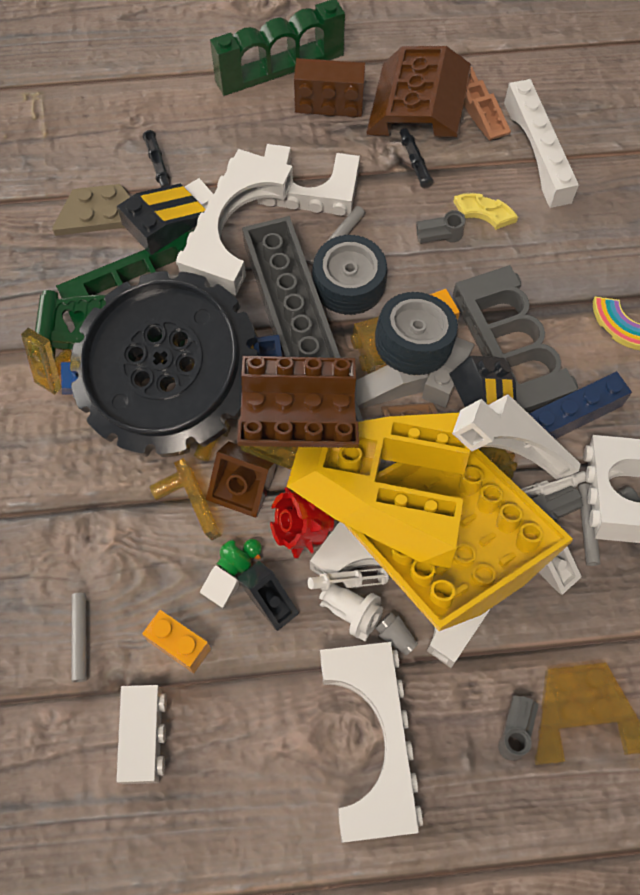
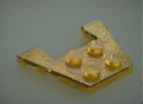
(580, 699)

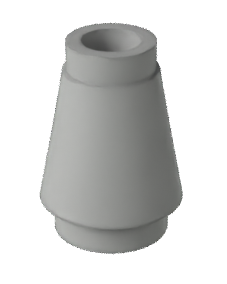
(394, 631)

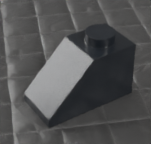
(268, 595)

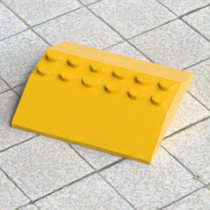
(498, 547)

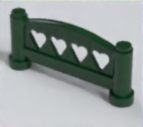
(52, 325)

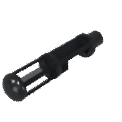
(156, 157)
(416, 159)

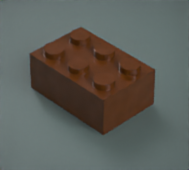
(329, 87)

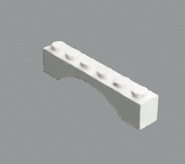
(556, 175)

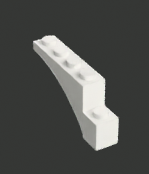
(511, 428)

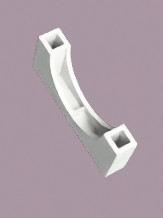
(246, 180)
(344, 553)
(390, 804)

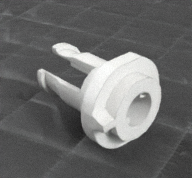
(358, 611)

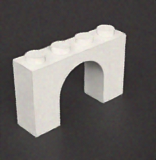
(332, 197)
(612, 514)

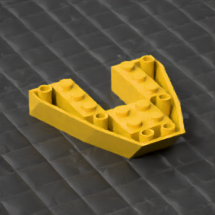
(403, 518)

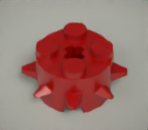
(299, 523)

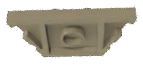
(91, 210)

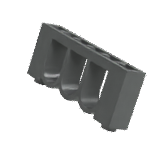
(503, 287)

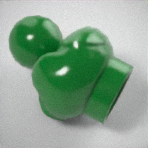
(235, 560)

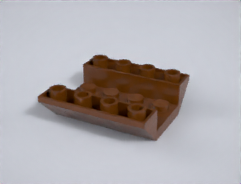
(421, 87)
(298, 402)

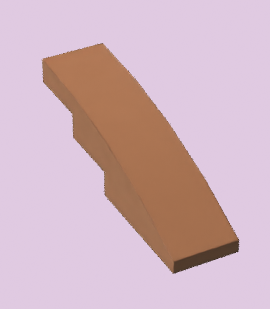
(484, 109)

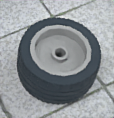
(349, 274)
(415, 333)

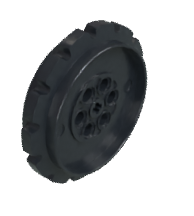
(127, 327)

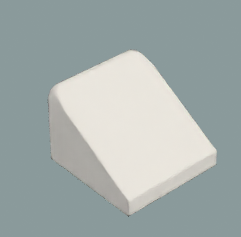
(219, 586)

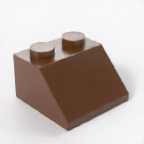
(240, 480)

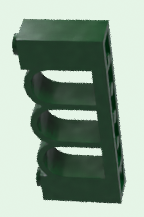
(229, 49)
(119, 273)

